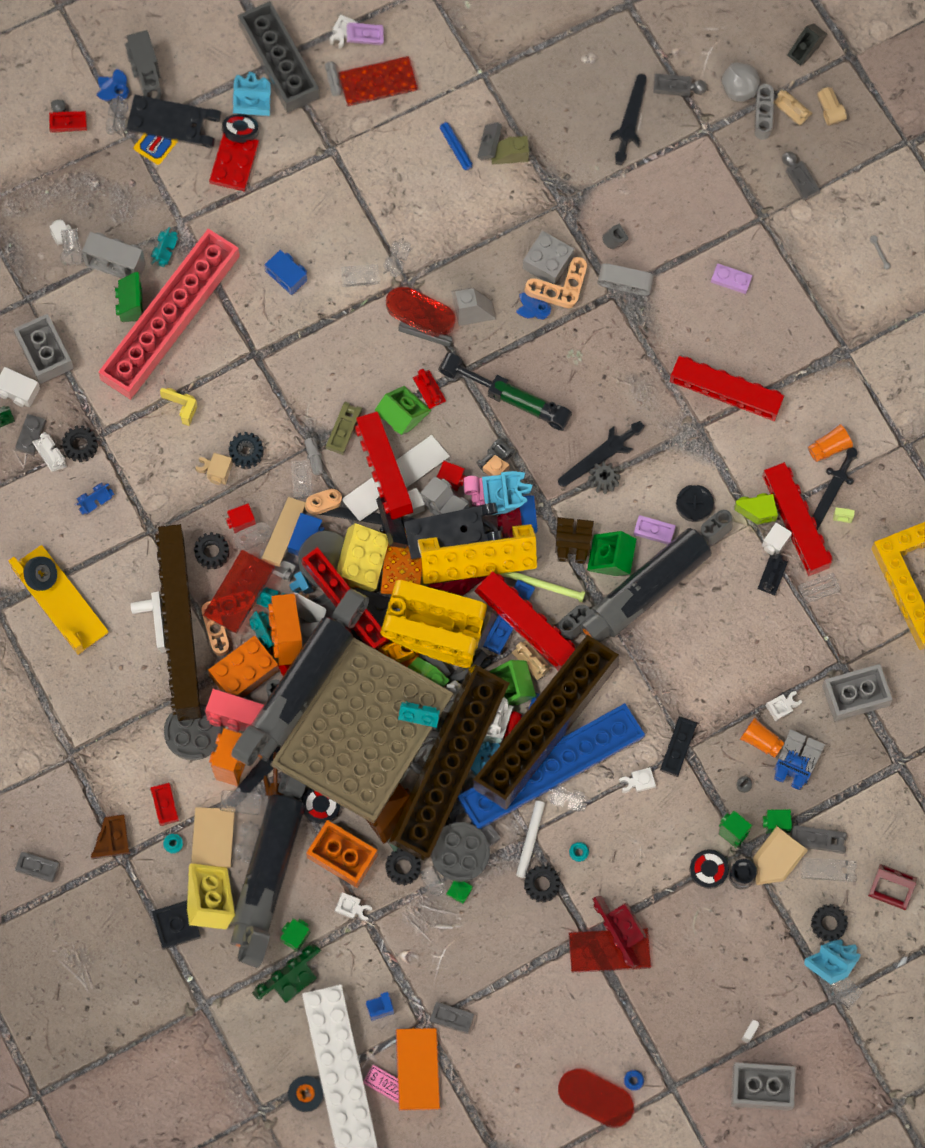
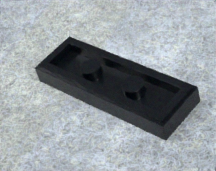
(393, 528)
(678, 746)

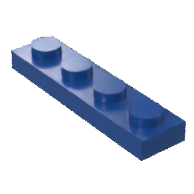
(501, 629)

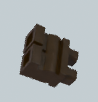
(571, 542)

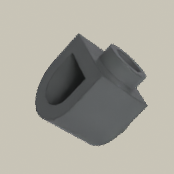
(615, 237)

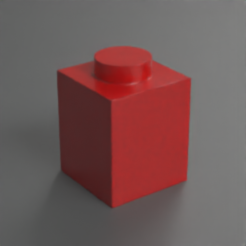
(453, 474)
(240, 518)

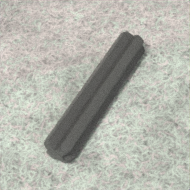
(445, 340)

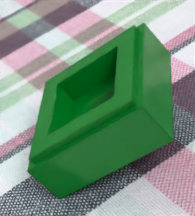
(459, 891)

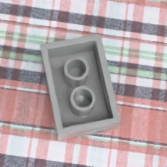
(112, 256)
(43, 349)
(857, 692)
(763, 1086)

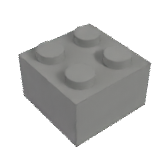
(548, 258)

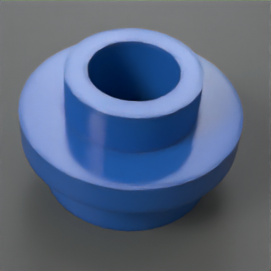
(633, 1073)

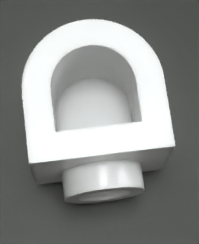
(55, 230)

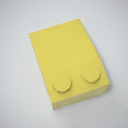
(209, 897)

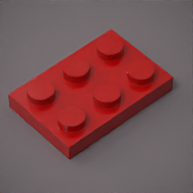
(233, 164)

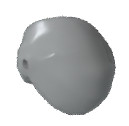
(740, 81)

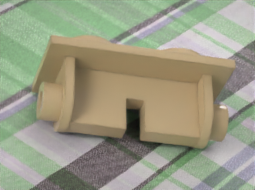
(792, 107)
(537, 665)

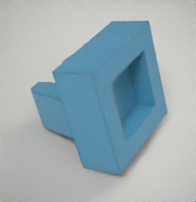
(301, 584)

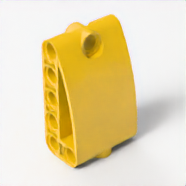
(434, 623)

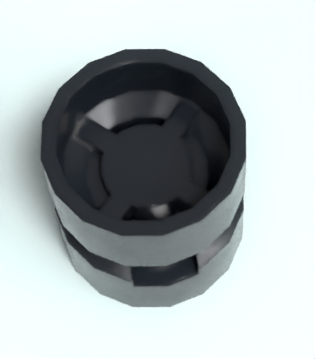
(742, 874)

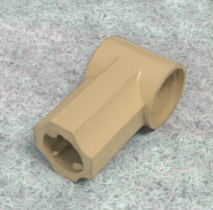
(832, 110)

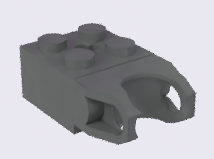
(143, 62)

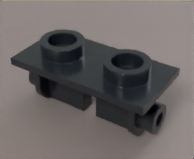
(772, 574)

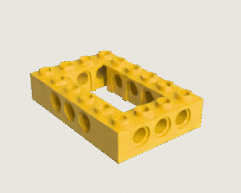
(889, 558)

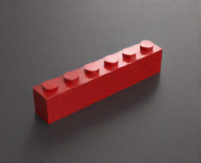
(726, 388)
(384, 464)
(797, 519)
(335, 589)
(525, 620)

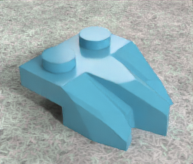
(251, 95)
(505, 490)
(833, 961)

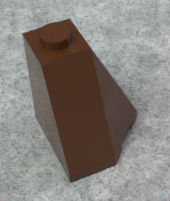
(390, 814)

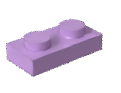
(365, 33)
(731, 278)
(654, 530)

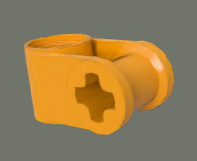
(396, 653)

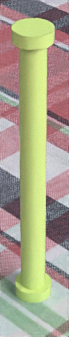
(545, 585)

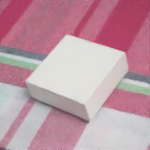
(750, 1031)

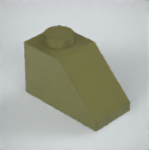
(512, 151)

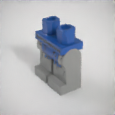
(797, 766)

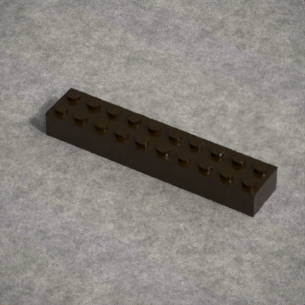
(178, 623)
(546, 722)
(449, 762)

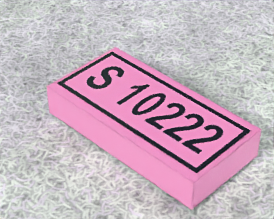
(382, 1083)

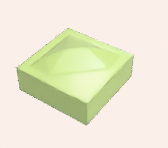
(843, 515)

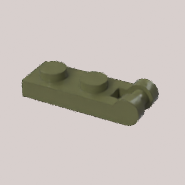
(343, 428)

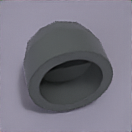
(58, 105)
(747, 787)

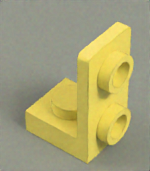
(189, 402)

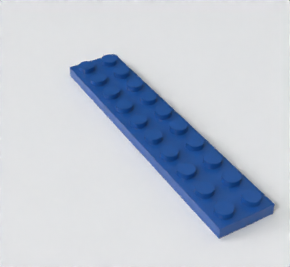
(568, 759)

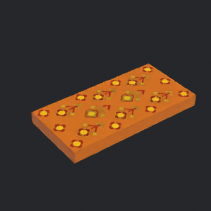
(399, 567)

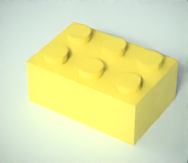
(362, 557)

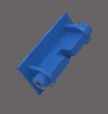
(87, 501)

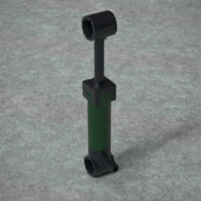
(499, 389)

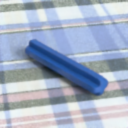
(456, 146)

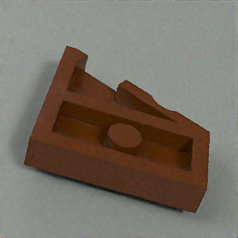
(112, 838)

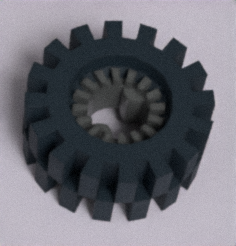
(255, 452)

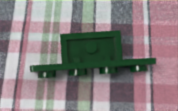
(291, 978)

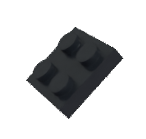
(174, 926)

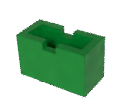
(734, 828)

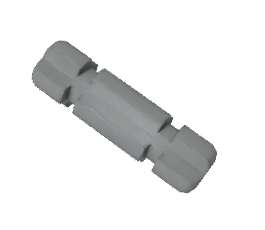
(333, 78)

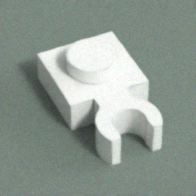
(340, 30)
(781, 706)
(640, 779)
(349, 906)

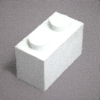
(18, 387)

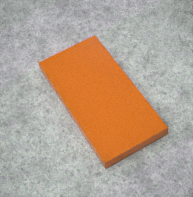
(417, 1069)

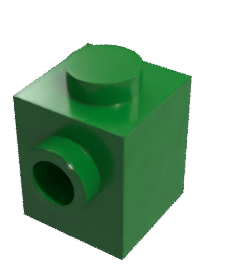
(777, 818)
(295, 934)

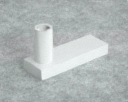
(155, 605)

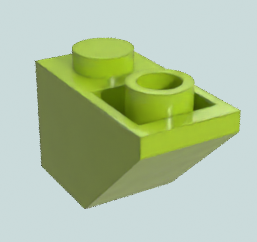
(757, 509)

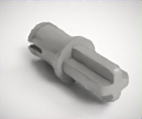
(314, 456)

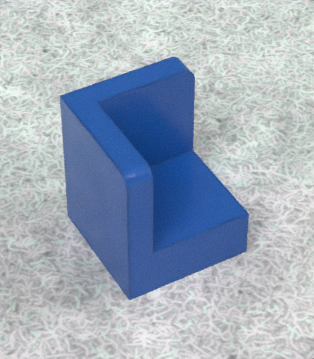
(380, 1007)

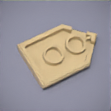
(777, 857)

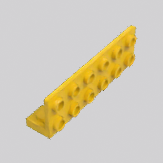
(478, 558)
(64, 605)

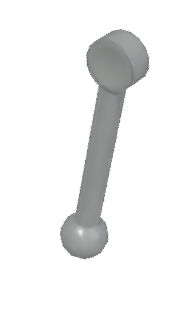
(873, 239)

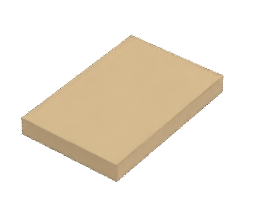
(213, 837)

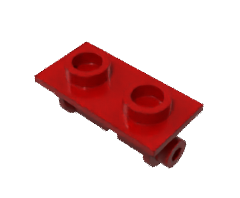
(428, 388)

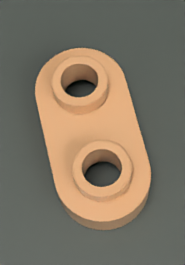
(324, 501)

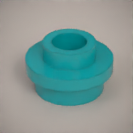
(581, 846)
(173, 849)

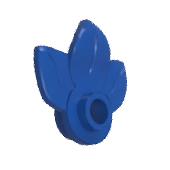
(110, 86)
(532, 307)

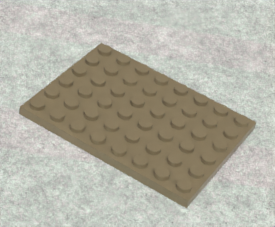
(351, 731)

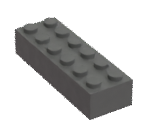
(278, 56)

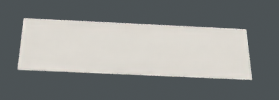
(412, 467)

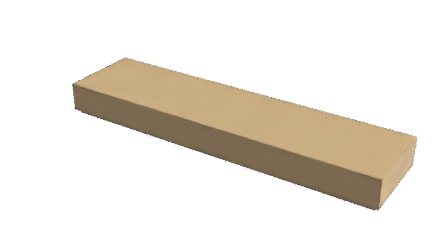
(283, 532)

